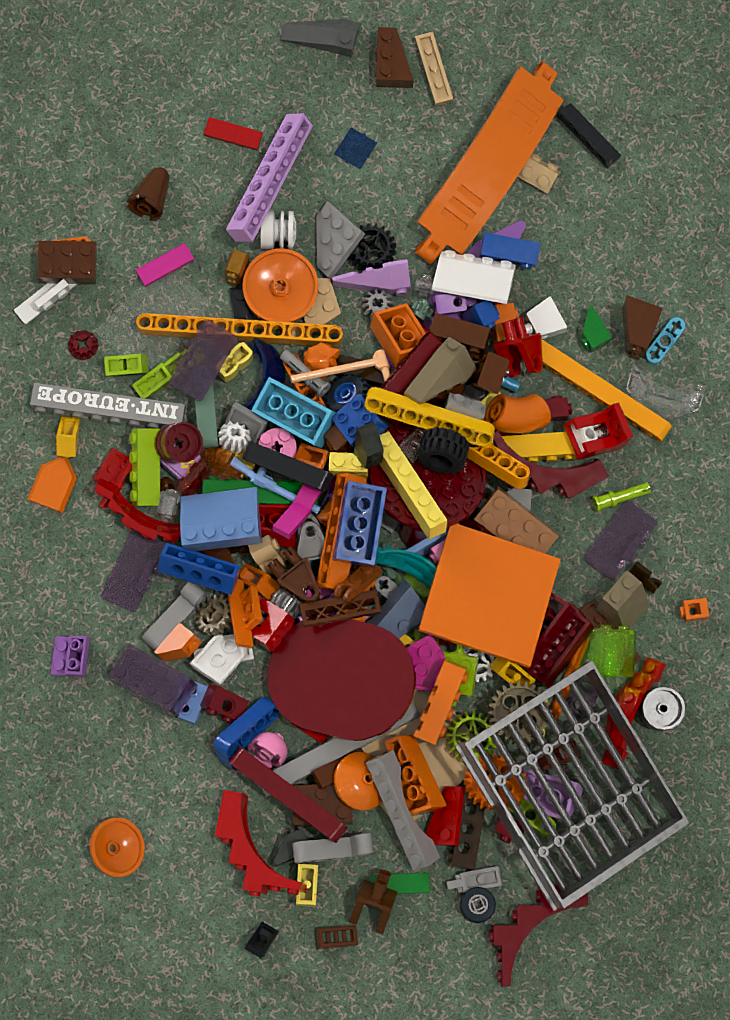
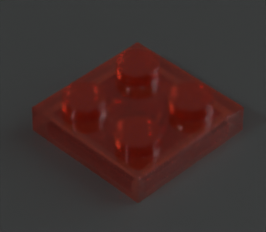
(194, 480)

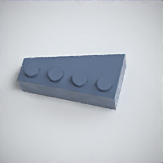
(400, 611)

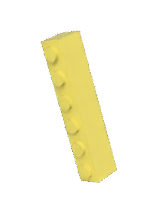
(411, 488)

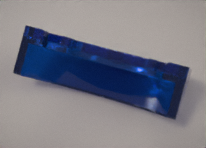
(272, 367)

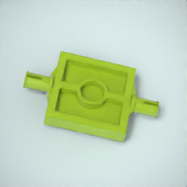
(468, 661)

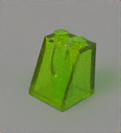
(613, 650)

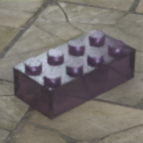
(153, 680)

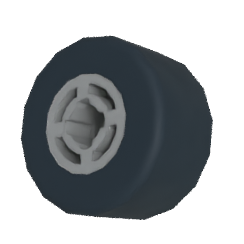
(473, 910)

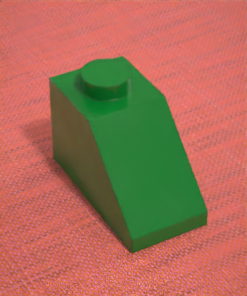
(594, 332)

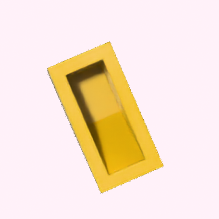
(67, 437)

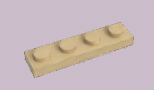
(433, 68)

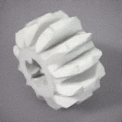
(234, 437)

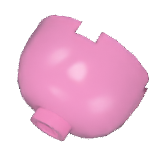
(269, 749)

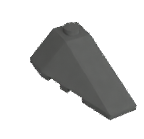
(327, 35)

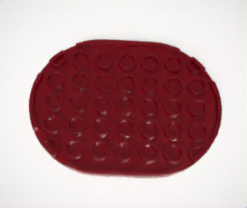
(453, 493)
(342, 678)

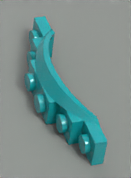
(408, 562)

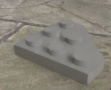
(335, 239)

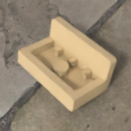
(539, 173)

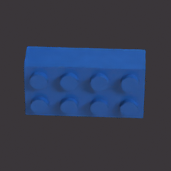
(359, 523)

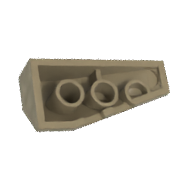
(445, 369)

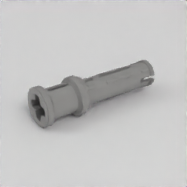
(317, 384)

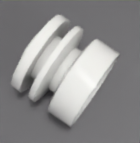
(278, 230)

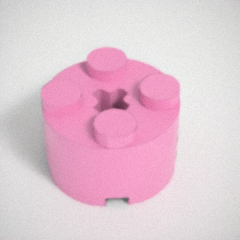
(279, 437)

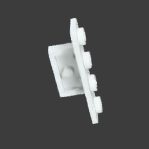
(42, 300)

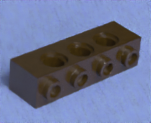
(468, 860)

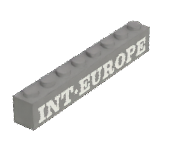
(105, 406)

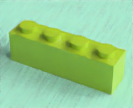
(145, 468)

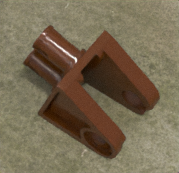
(298, 578)
(376, 895)

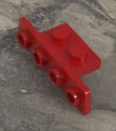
(113, 470)

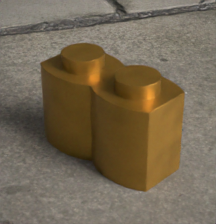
(236, 267)

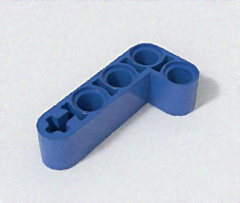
(245, 729)

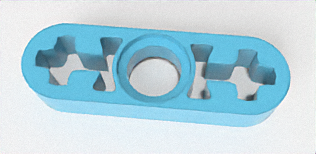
(653, 348)

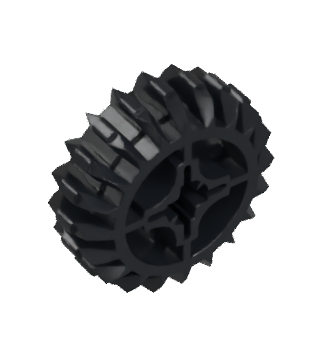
(378, 252)

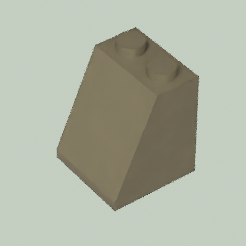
(624, 601)

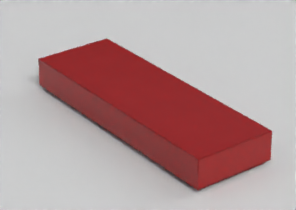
(233, 133)

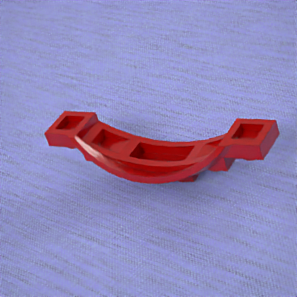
(134, 518)
(629, 700)

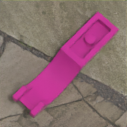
(299, 510)

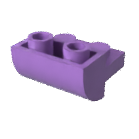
(70, 656)

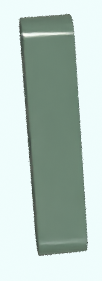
(207, 419)

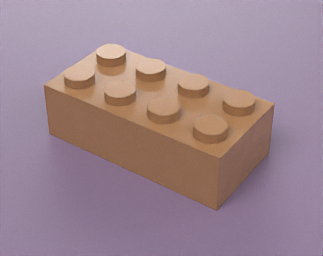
(514, 522)

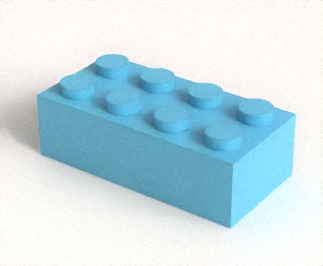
(294, 412)

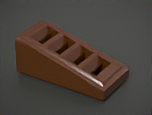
(319, 937)

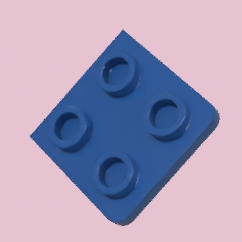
(354, 416)

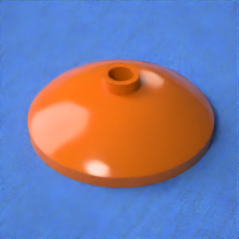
(352, 785)
(126, 843)

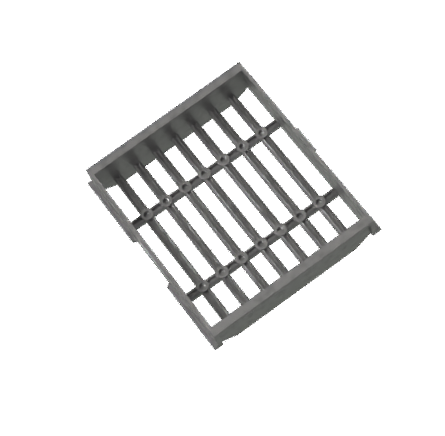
(530, 858)

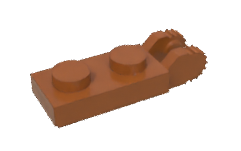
(357, 582)

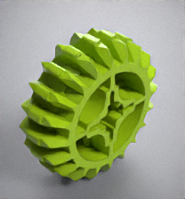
(462, 737)

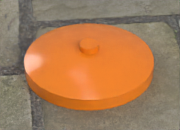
(280, 286)

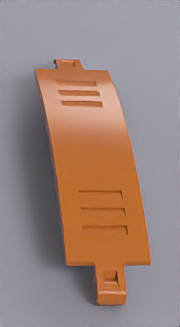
(490, 163)

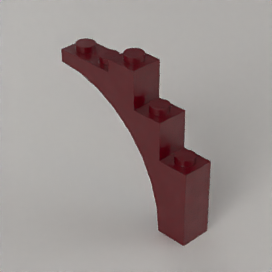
(570, 479)
(526, 918)

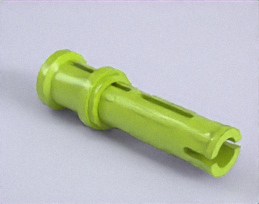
(612, 498)

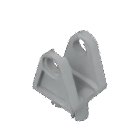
(310, 540)

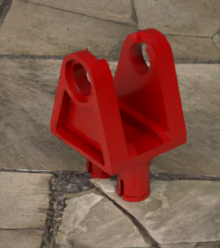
(519, 342)

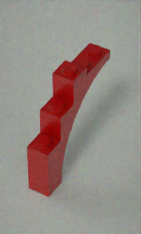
(234, 830)

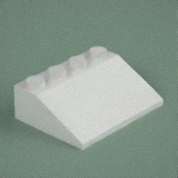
(474, 277)

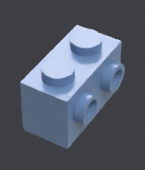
(192, 708)

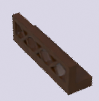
(338, 605)

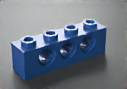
(198, 568)

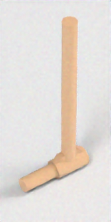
(379, 361)

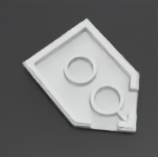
(218, 658)

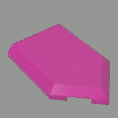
(427, 662)

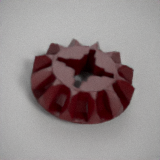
(83, 353)

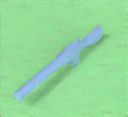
(266, 481)

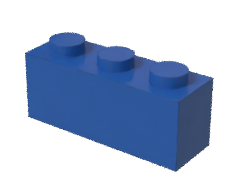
(510, 249)

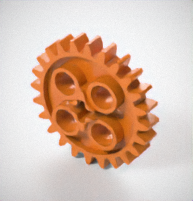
(513, 785)

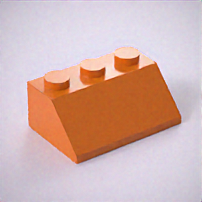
(397, 331)

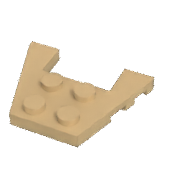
(325, 306)

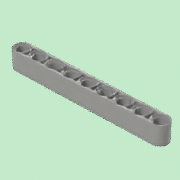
(303, 766)

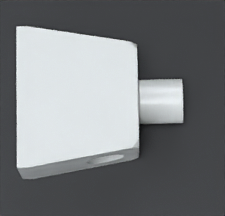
(545, 320)

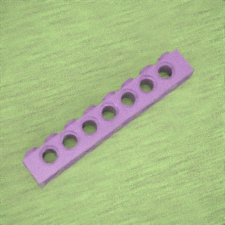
(269, 178)

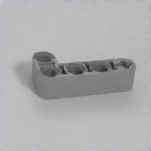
(184, 606)
(327, 850)

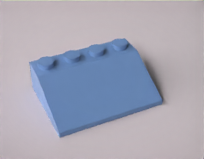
(220, 519)

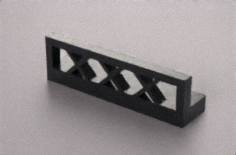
(588, 135)

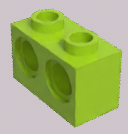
(126, 364)

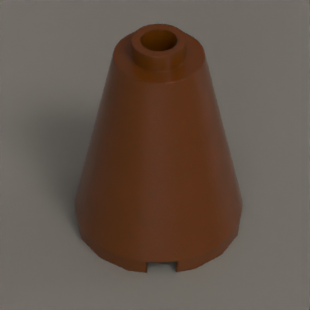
(150, 195)

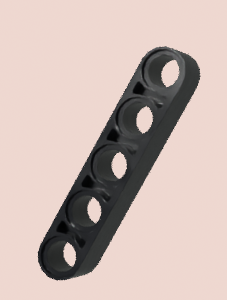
(287, 466)

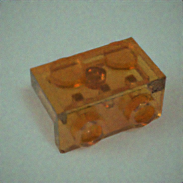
(219, 462)

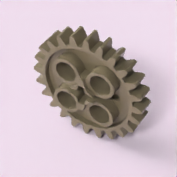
(501, 710)

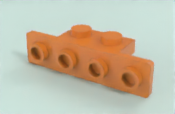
(244, 613)

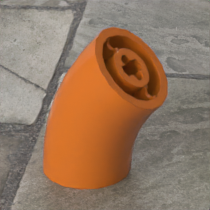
(518, 414)

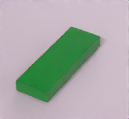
(407, 883)

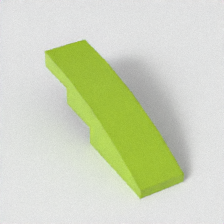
(157, 378)

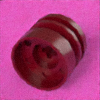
(188, 446)

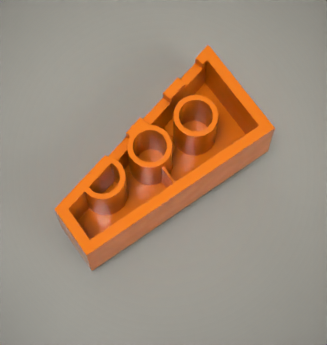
(441, 701)
(417, 780)

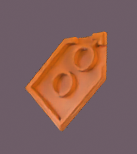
(53, 484)

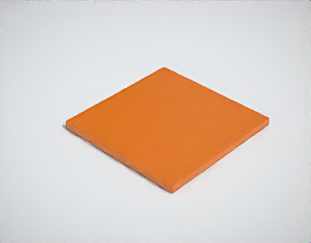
(489, 595)

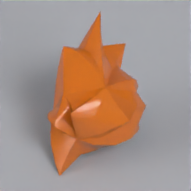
(321, 357)

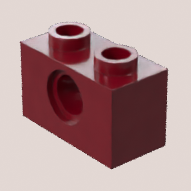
(214, 699)

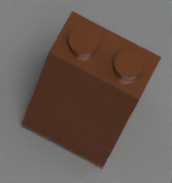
(639, 325)

